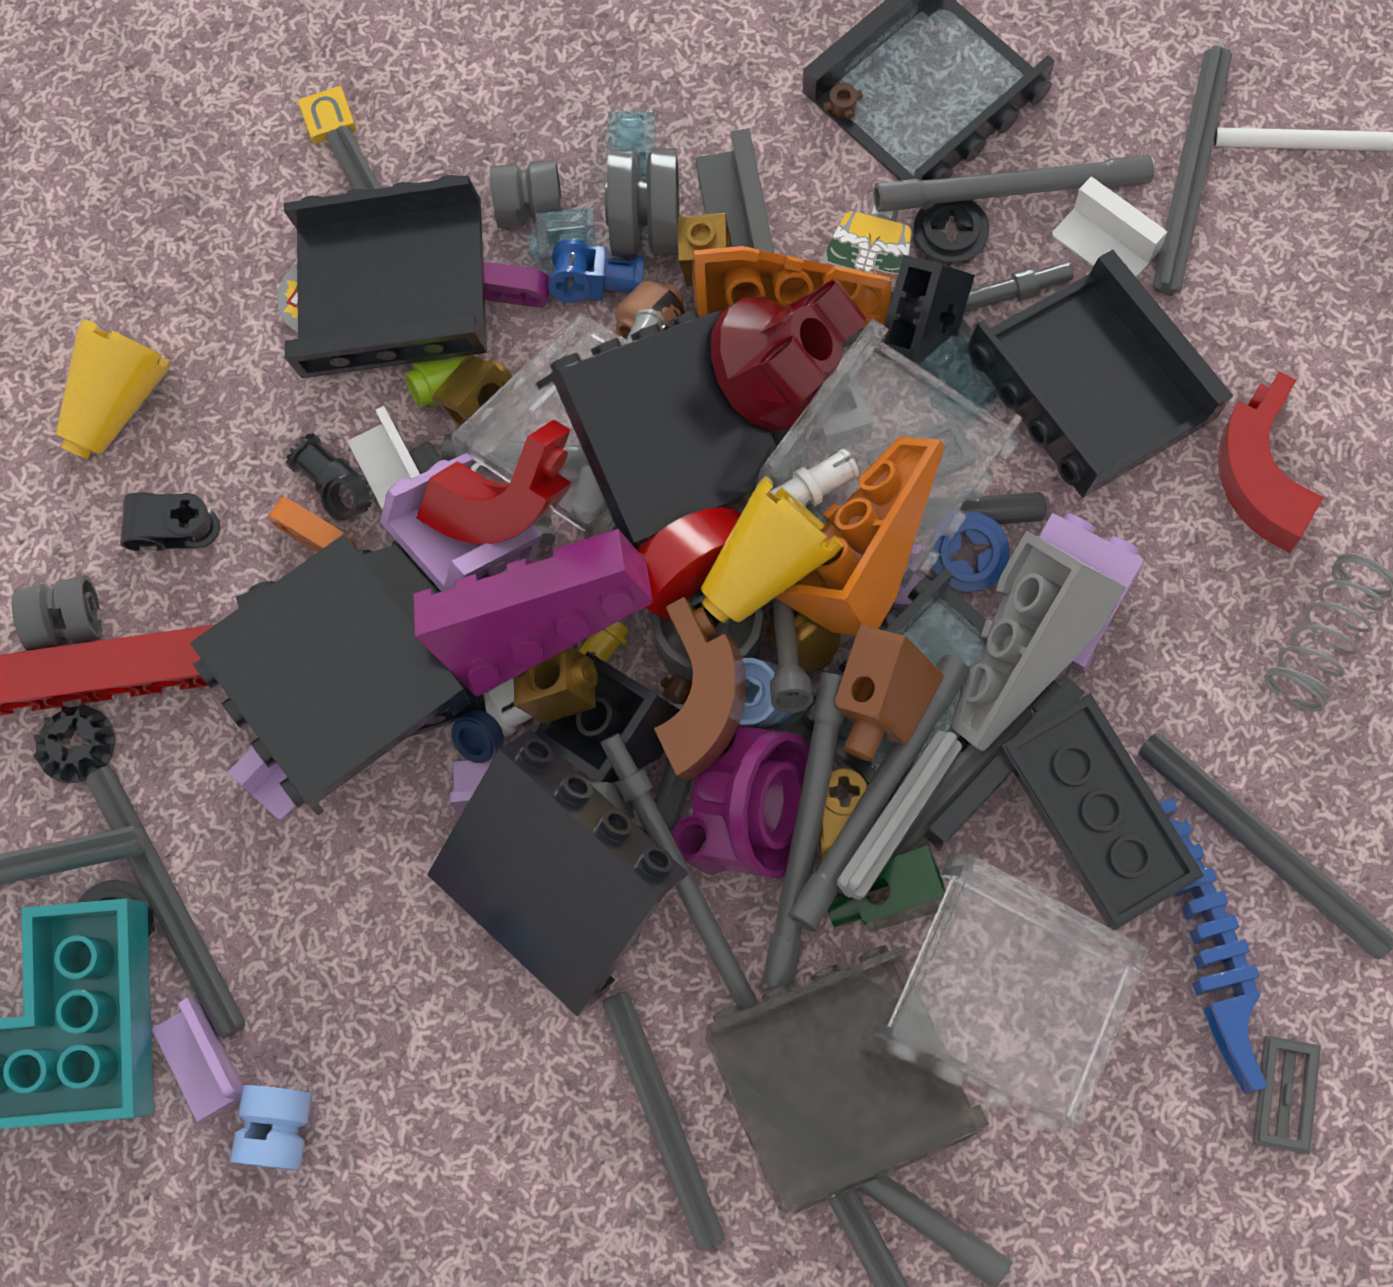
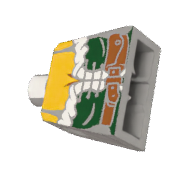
(870, 243)

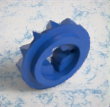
(990, 561)

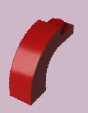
(1251, 479)
(484, 511)
(684, 554)

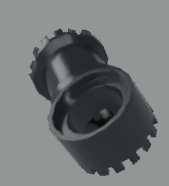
(328, 475)

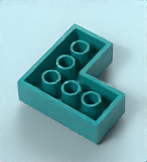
(85, 1018)

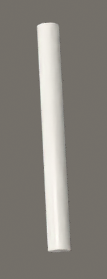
(1304, 139)

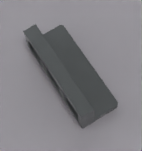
(733, 187)

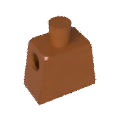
(884, 690)

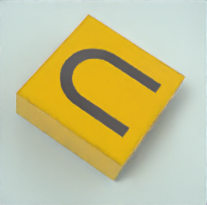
(326, 112)

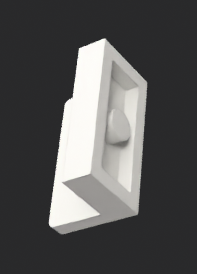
(1106, 223)
(382, 456)

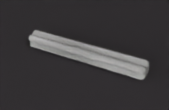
(899, 815)

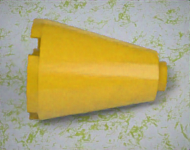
(104, 387)
(765, 554)

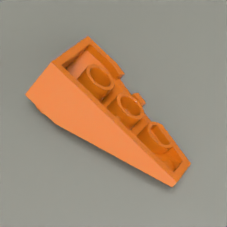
(738, 272)
(876, 537)

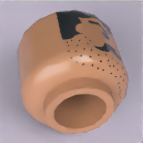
(649, 295)

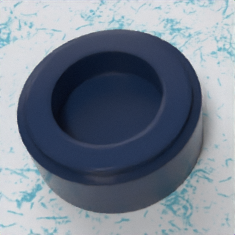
(477, 736)

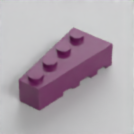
(531, 611)

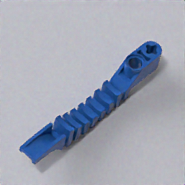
(1229, 1017)

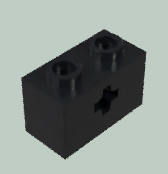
(925, 307)

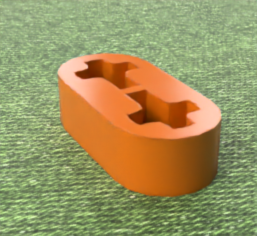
(303, 525)

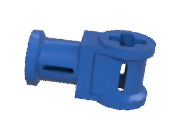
(591, 272)

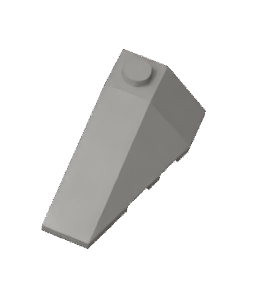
(1043, 622)

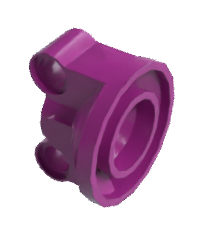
(746, 805)

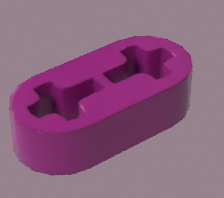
(515, 285)

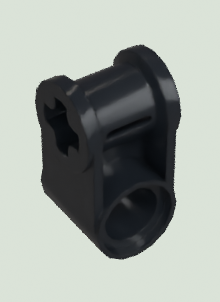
(161, 522)

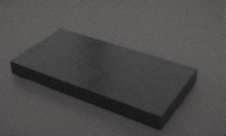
(1101, 812)

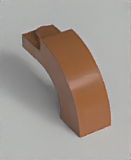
(716, 698)

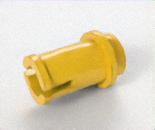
(606, 641)

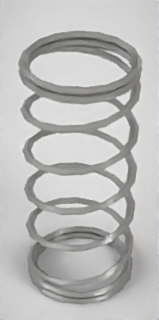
(1310, 683)

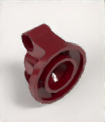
(778, 355)

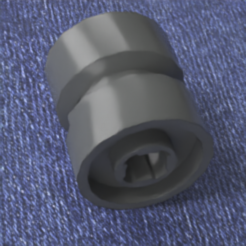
(524, 193)
(48, 615)

